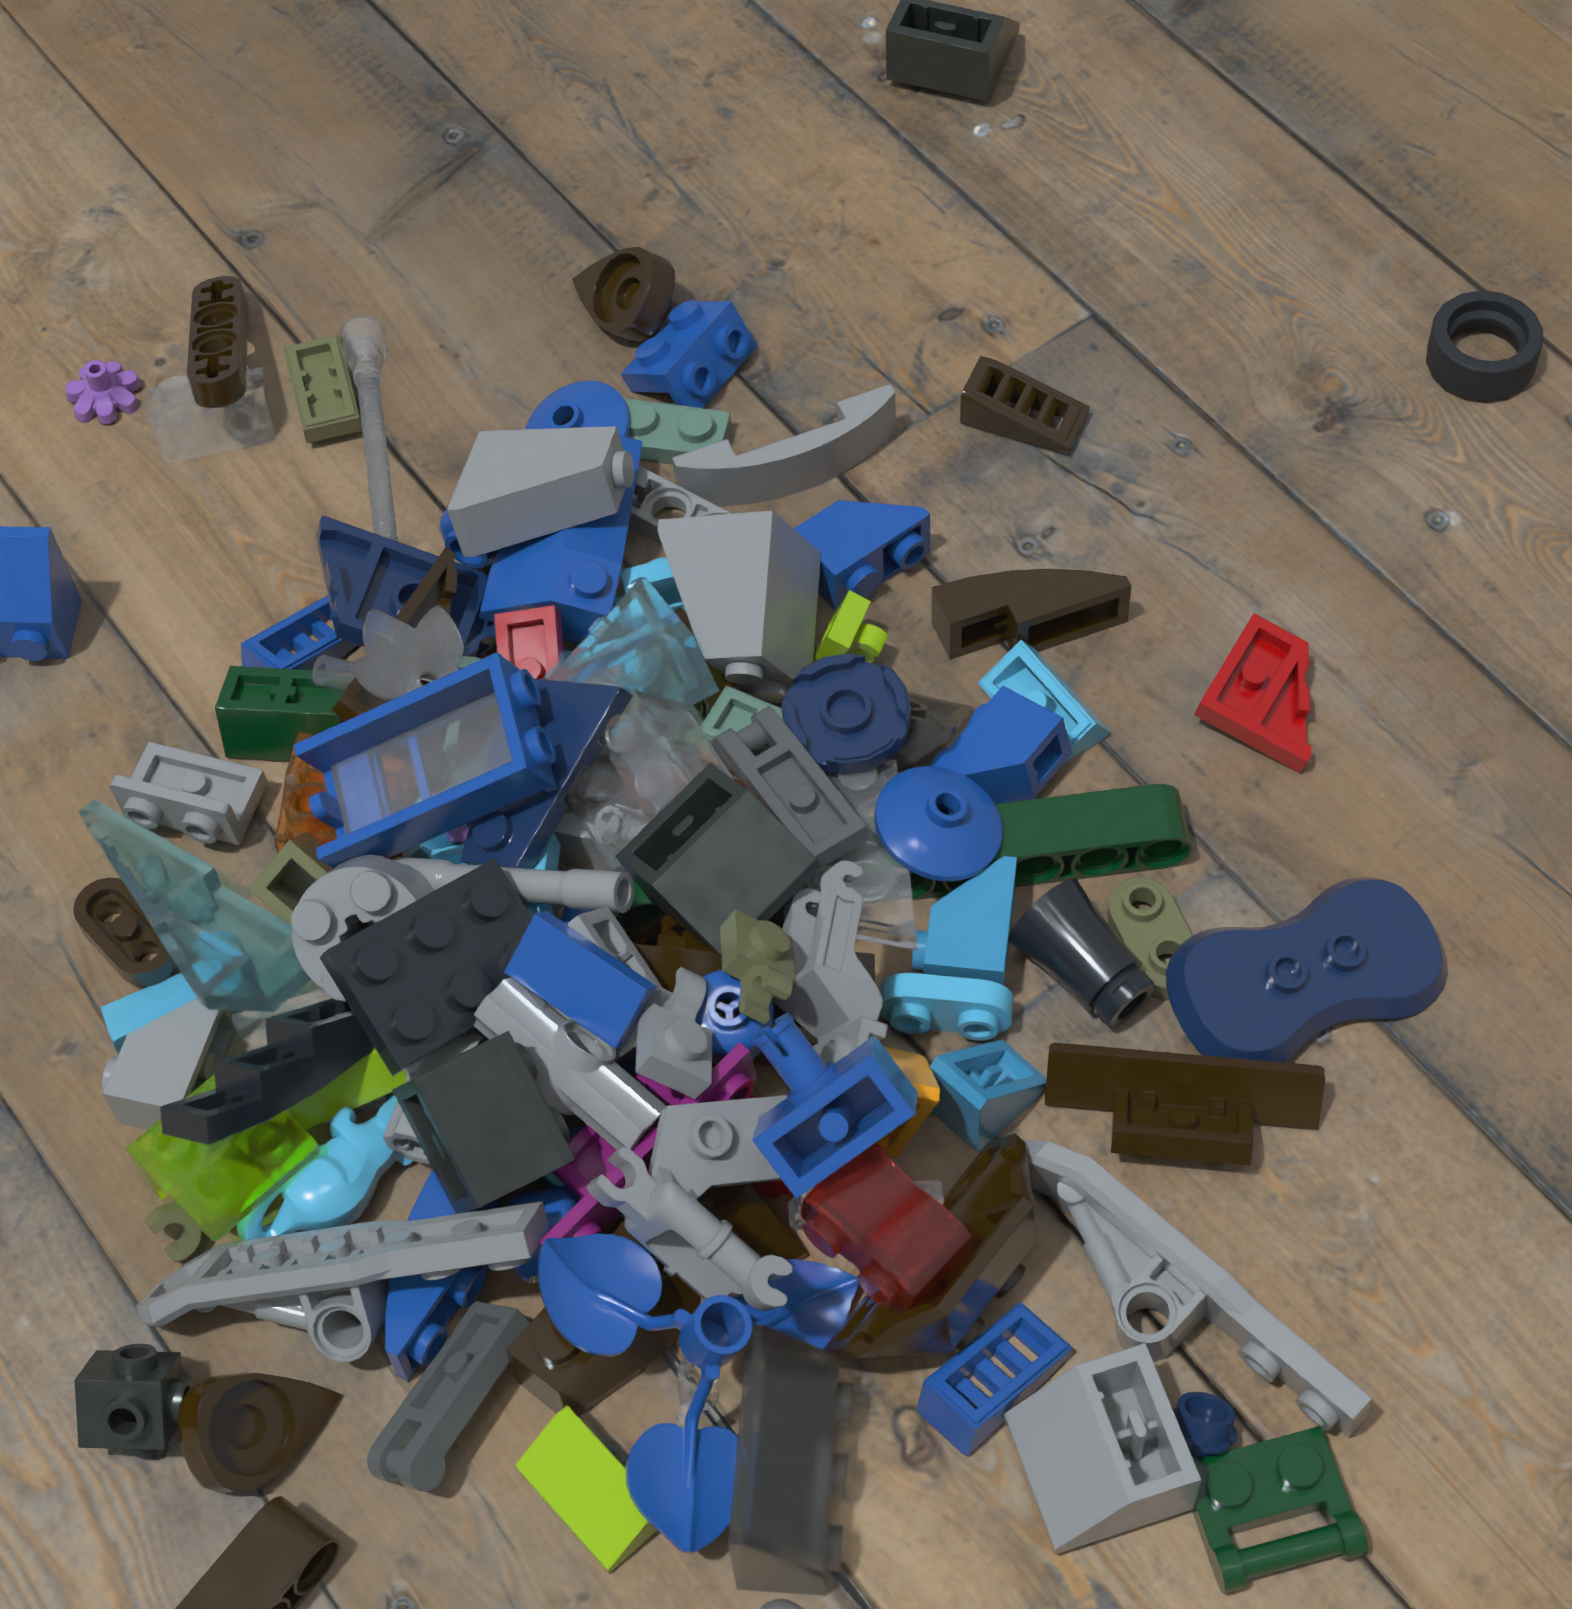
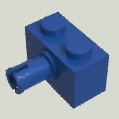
(831, 1106)

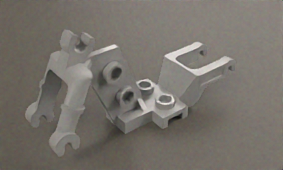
(712, 1141)

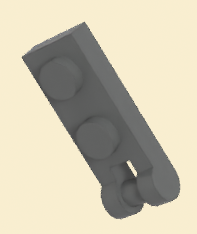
(791, 785)
(445, 1398)

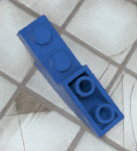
(423, 1308)

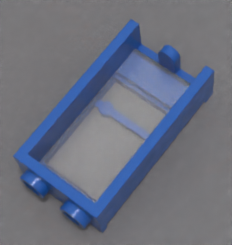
(430, 761)

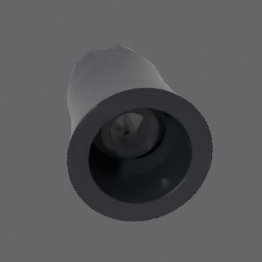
(1083, 953)

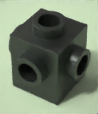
(129, 1399)

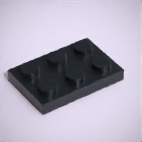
(430, 964)

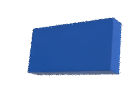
(580, 979)

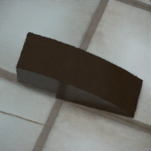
(1028, 606)

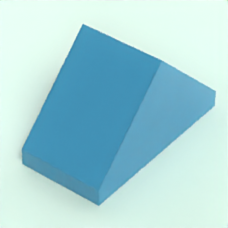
(984, 1090)

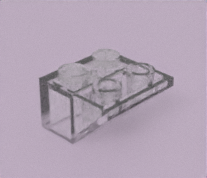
(641, 768)

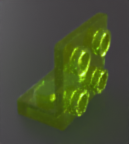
(227, 1178)

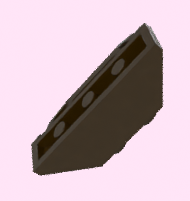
(998, 1211)

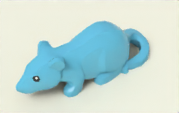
(335, 1183)

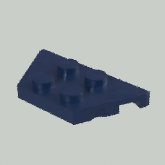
(381, 574)

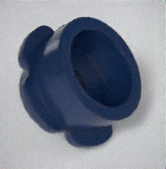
(1206, 1423)

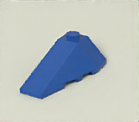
(566, 568)

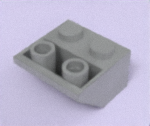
(1103, 1450)

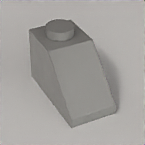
(166, 1062)

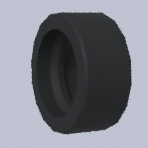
(1490, 314)

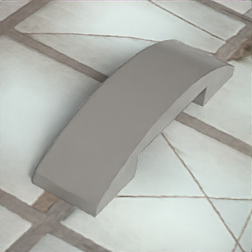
(792, 463)

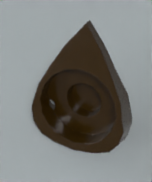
(628, 292)
(248, 1427)

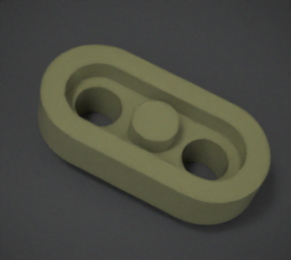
(1148, 931)

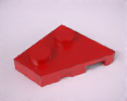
(1263, 693)

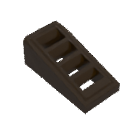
(1011, 385)

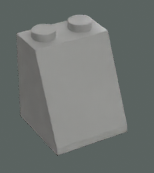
(747, 595)

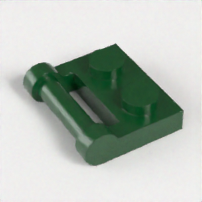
(1267, 1486)

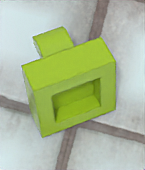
(847, 633)

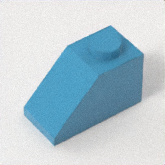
(971, 927)

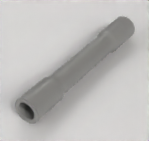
(573, 888)

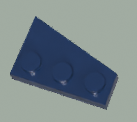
(574, 720)

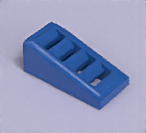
(273, 646)
(963, 1410)

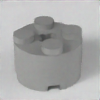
(350, 893)

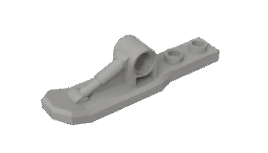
(1156, 1267)
(321, 1273)

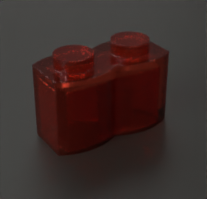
(885, 1228)

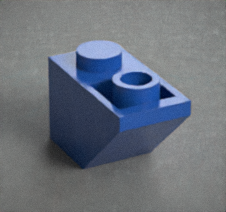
(865, 545)
(1009, 747)

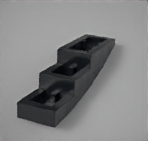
(301, 1057)

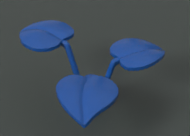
(597, 1297)

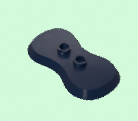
(1272, 988)

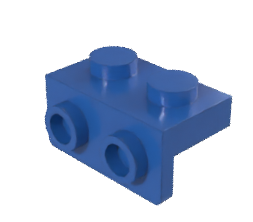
(692, 353)

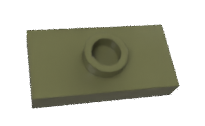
(322, 389)

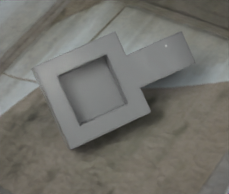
(671, 1043)

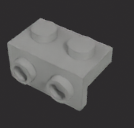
(190, 794)

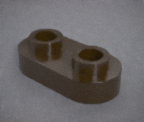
(124, 939)

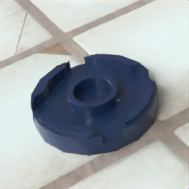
(848, 713)

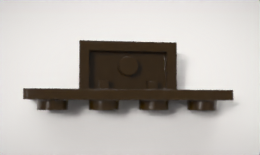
(1184, 1101)

